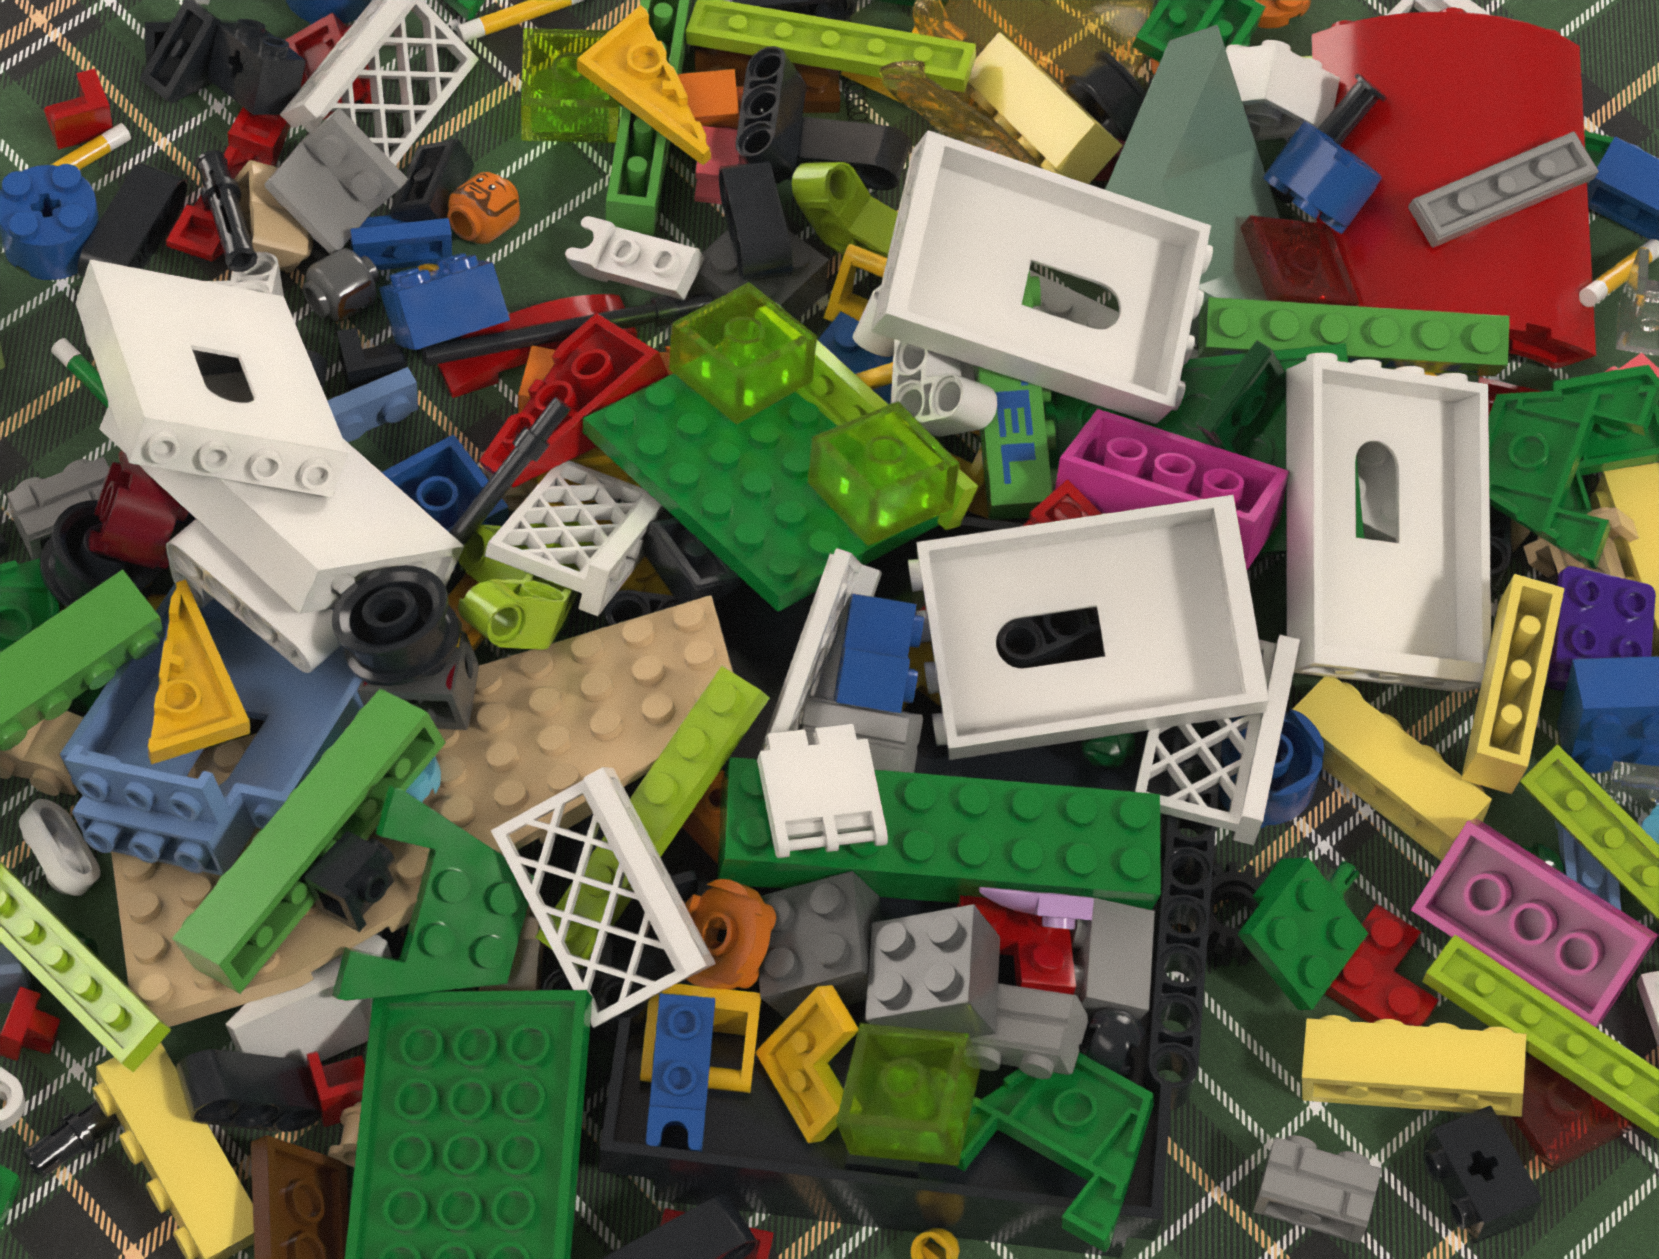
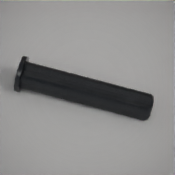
(1345, 117)

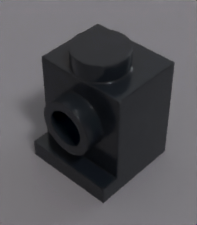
(351, 878)

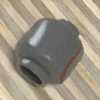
(341, 285)

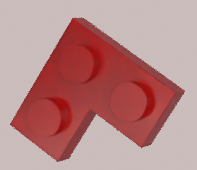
(1040, 953)
(1370, 980)

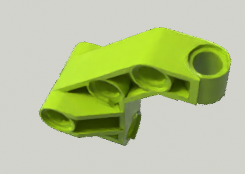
(843, 208)
(512, 604)

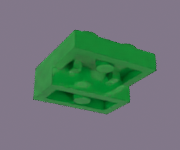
(1178, 18)
(1303, 928)

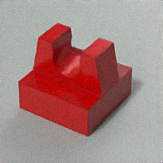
(27, 1026)

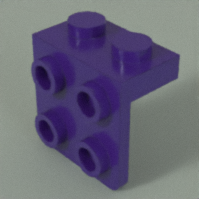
(1599, 620)

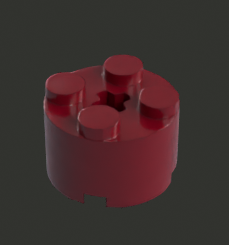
(135, 516)

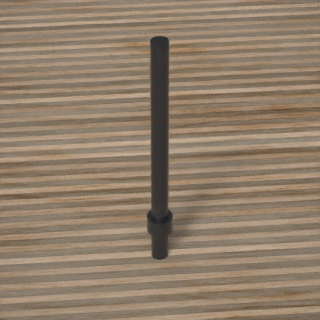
(660, 311)
(529, 446)

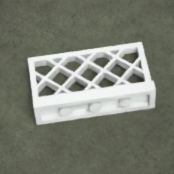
(361, 47)
(617, 544)
(820, 644)
(1256, 761)
(645, 873)

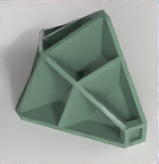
(1199, 159)

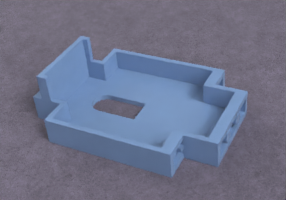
(194, 821)

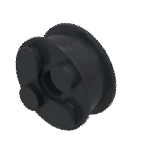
(1108, 94)
(74, 570)
(396, 625)

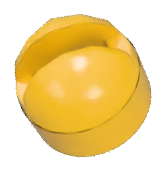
(923, 1249)

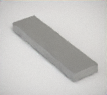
(1503, 189)

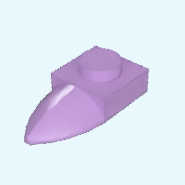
(1056, 908)

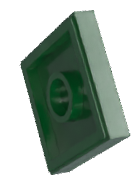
(1244, 400)

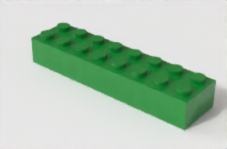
(961, 836)

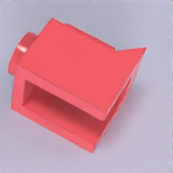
(723, 153)

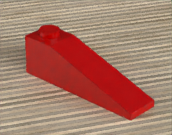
(589, 373)

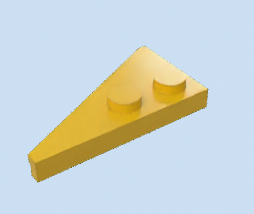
(635, 72)
(195, 693)

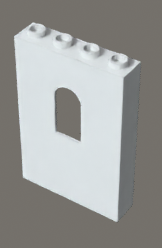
(964, 262)
(168, 419)
(303, 541)
(1382, 607)
(1168, 613)

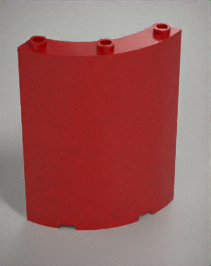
(1458, 102)

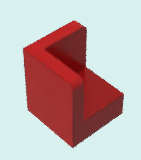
(82, 117)
(336, 1085)

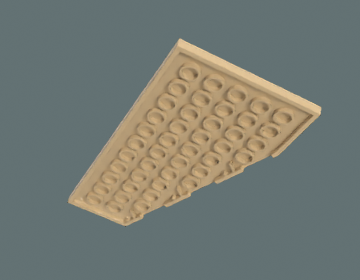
(531, 733)

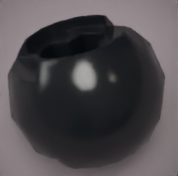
(1113, 1039)

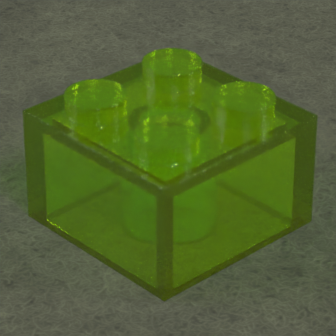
(556, 97)
(742, 352)
(883, 473)
(908, 1094)

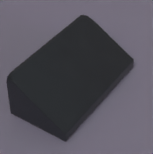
(432, 177)
(686, 563)

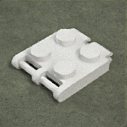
(820, 790)

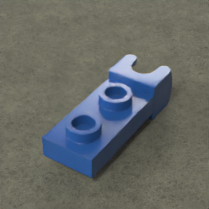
(681, 1067)

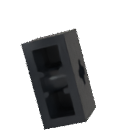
(255, 67)
(1483, 1148)

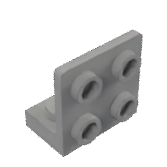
(334, 180)

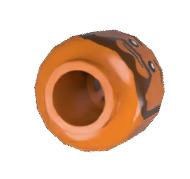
(483, 208)

